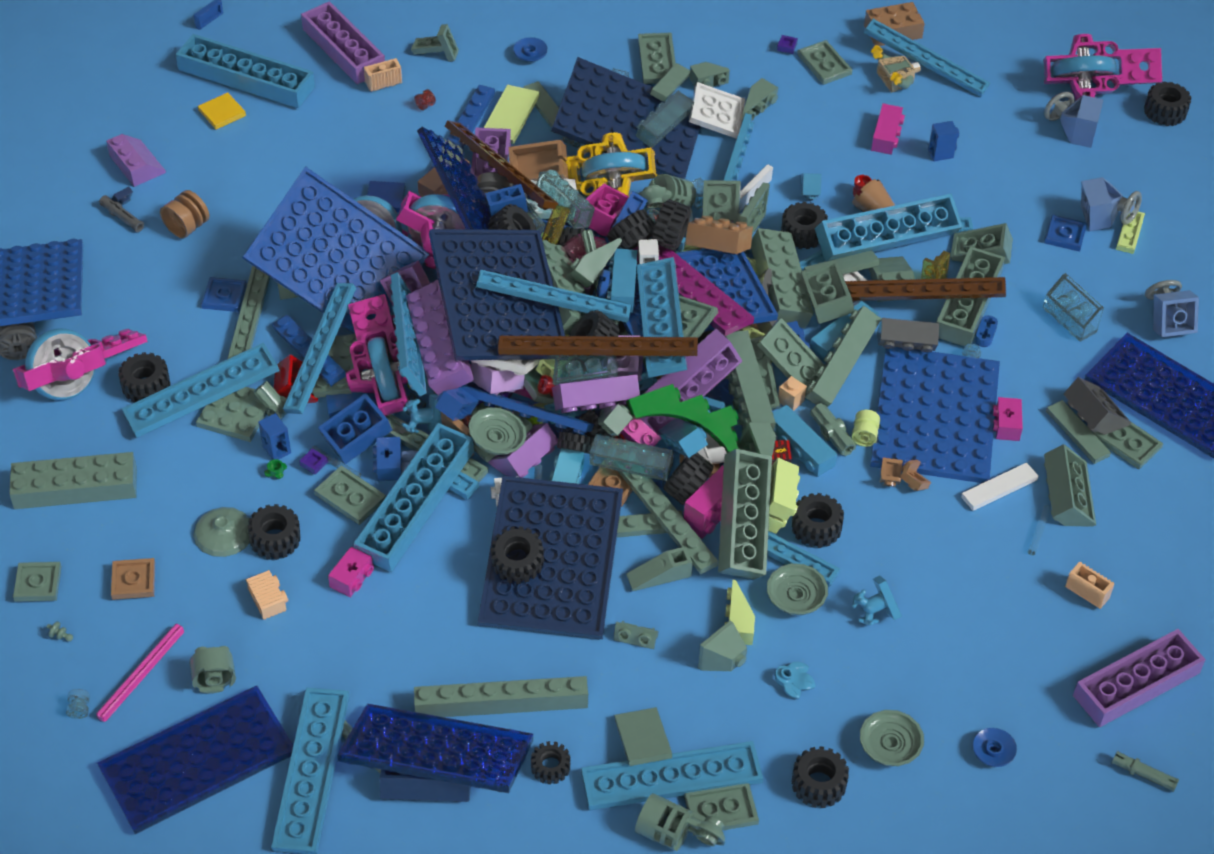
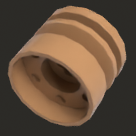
(184, 214)

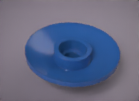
(530, 49)
(998, 740)

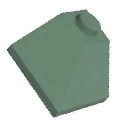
(723, 650)

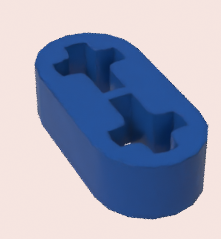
(983, 330)

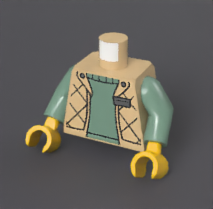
(895, 71)

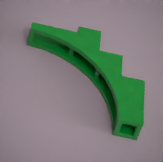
(694, 410)

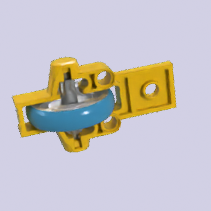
(611, 168)

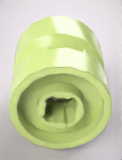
(865, 428)

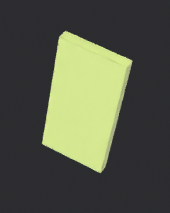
(513, 110)

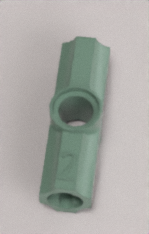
(833, 429)

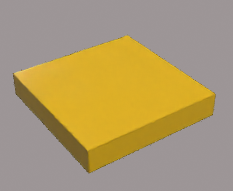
(222, 110)

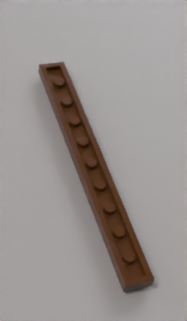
(499, 163)
(927, 289)
(598, 345)

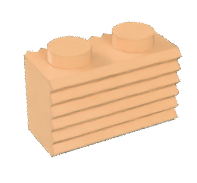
(383, 74)
(1089, 585)
(266, 594)

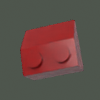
(286, 376)

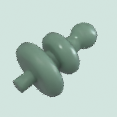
(61, 633)

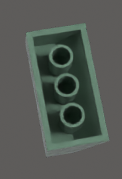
(1069, 488)

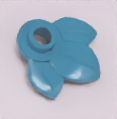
(796, 679)

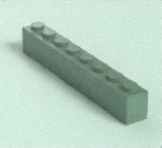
(502, 697)

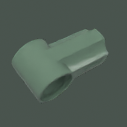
(271, 399)

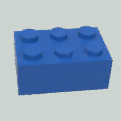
(355, 428)

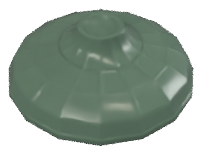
(497, 431)
(222, 532)
(797, 589)
(892, 738)

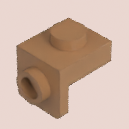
(891, 472)
(914, 479)

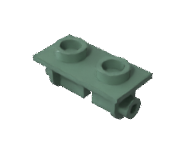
(635, 635)

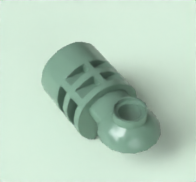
(669, 187)
(671, 823)

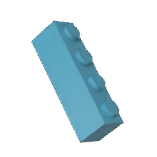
(568, 466)

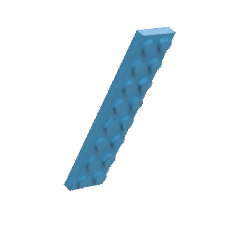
(661, 311)
(408, 349)
(200, 390)
(311, 771)
(684, 773)

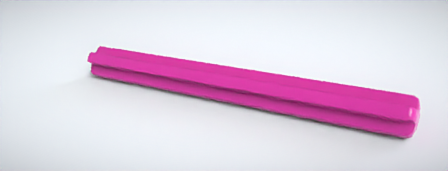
(139, 673)

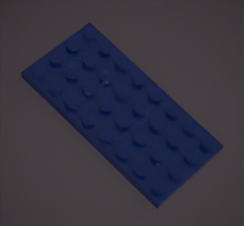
(457, 180)
(1159, 390)
(436, 748)
(196, 759)

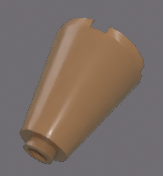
(873, 197)

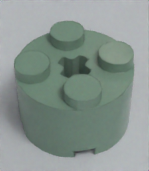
(212, 669)

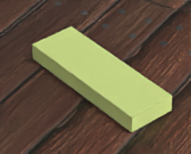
(1130, 234)

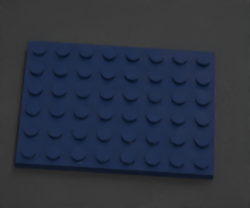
(609, 102)
(481, 315)
(578, 544)

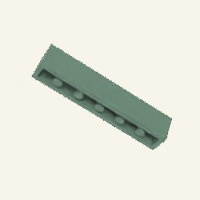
(843, 357)

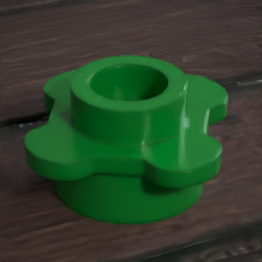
(275, 469)

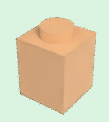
(792, 393)

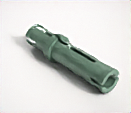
(1145, 771)

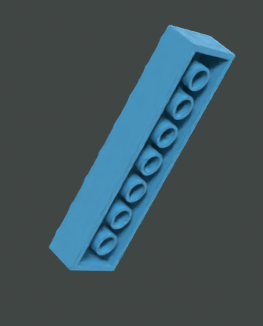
(245, 70)
(888, 227)
(415, 496)

